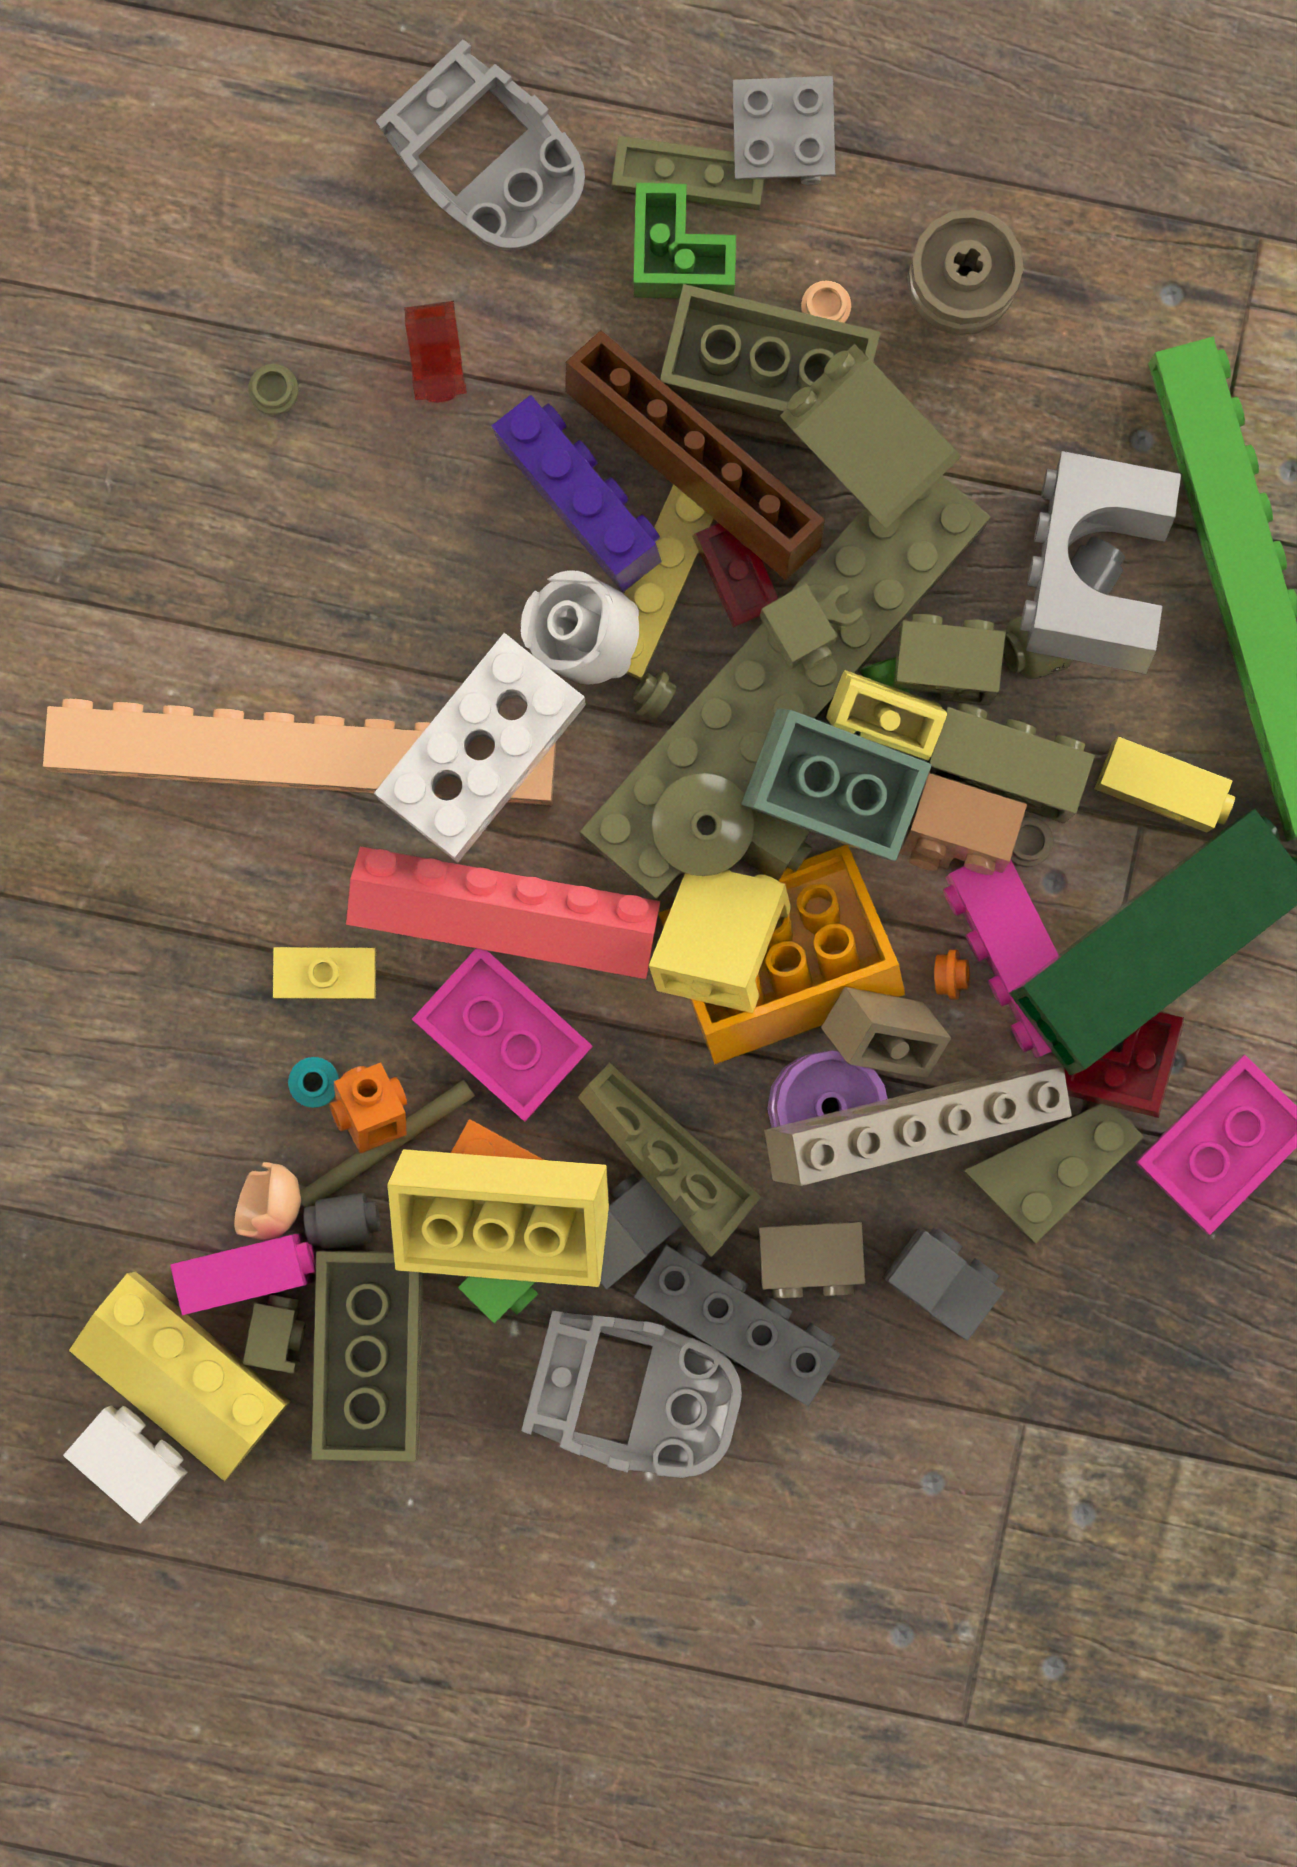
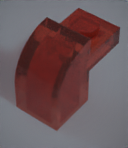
(435, 352)

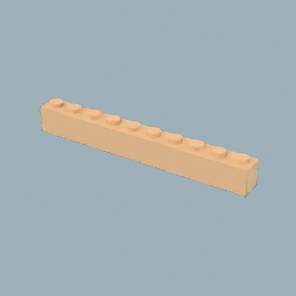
(249, 751)

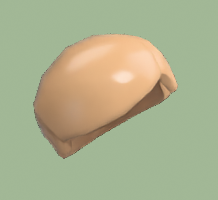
(267, 1203)

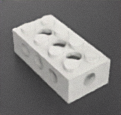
(474, 713)

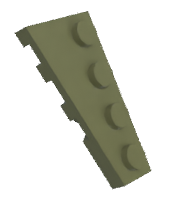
(678, 1167)

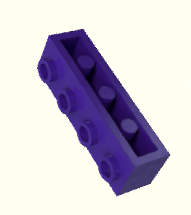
(577, 493)

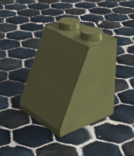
(869, 435)

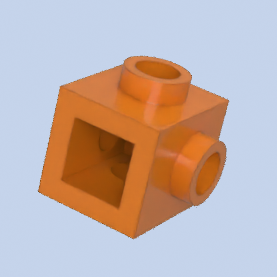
(369, 1106)

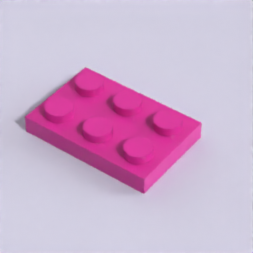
(502, 1033)
(1223, 1144)

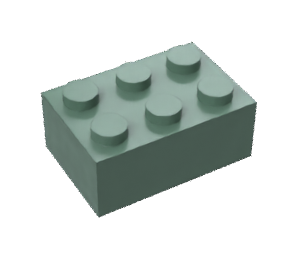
(836, 784)

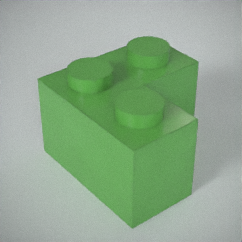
(668, 256)

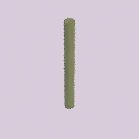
(361, 1162)

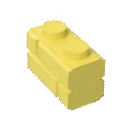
(886, 715)

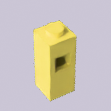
(1165, 785)

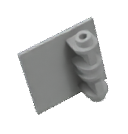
(784, 128)

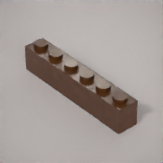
(694, 455)

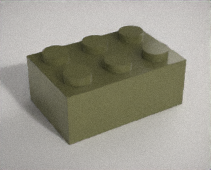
(1012, 762)

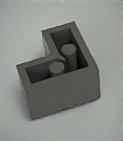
(634, 1227)
(943, 1283)

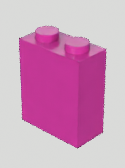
(243, 1273)

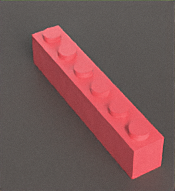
(502, 912)

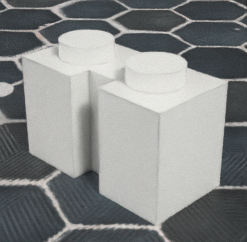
(126, 1462)

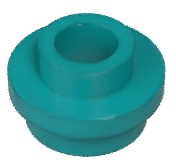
(301, 1070)

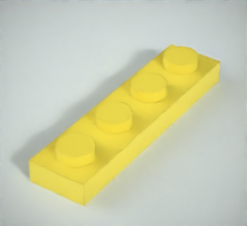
(661, 587)

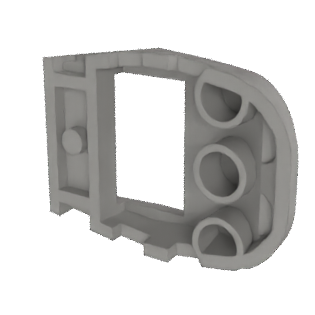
(521, 191)
(682, 1409)

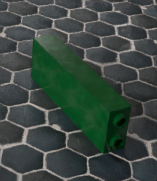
(1161, 942)

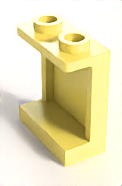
(718, 938)

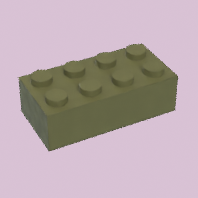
(750, 352)
(366, 1358)

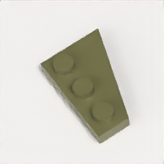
(1055, 1169)

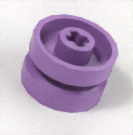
(817, 1076)

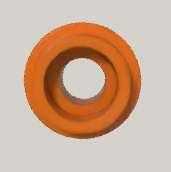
(951, 974)

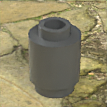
(1098, 564)
(341, 1221)

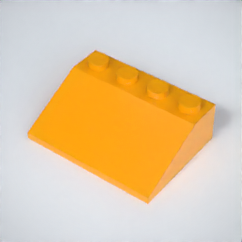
(814, 953)

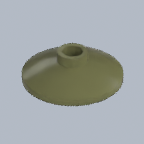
(676, 824)

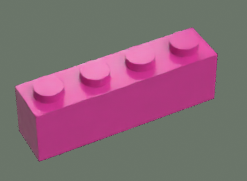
(1006, 935)

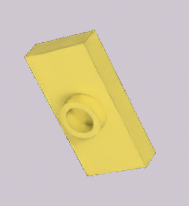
(324, 973)

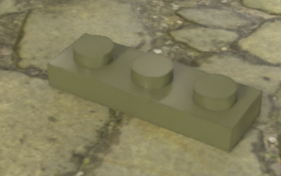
(704, 170)

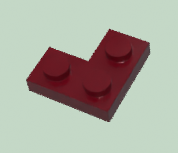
(736, 574)
(1137, 1075)

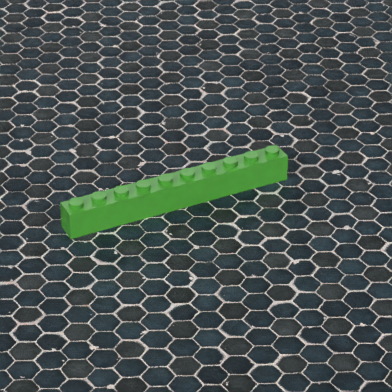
(1237, 549)

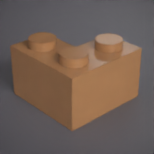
(962, 825)

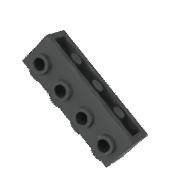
(737, 1324)

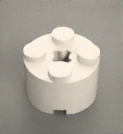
(581, 628)

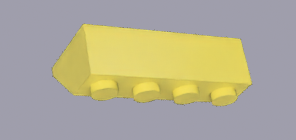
(499, 1217)
(178, 1375)

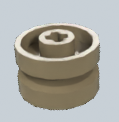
(971, 243)

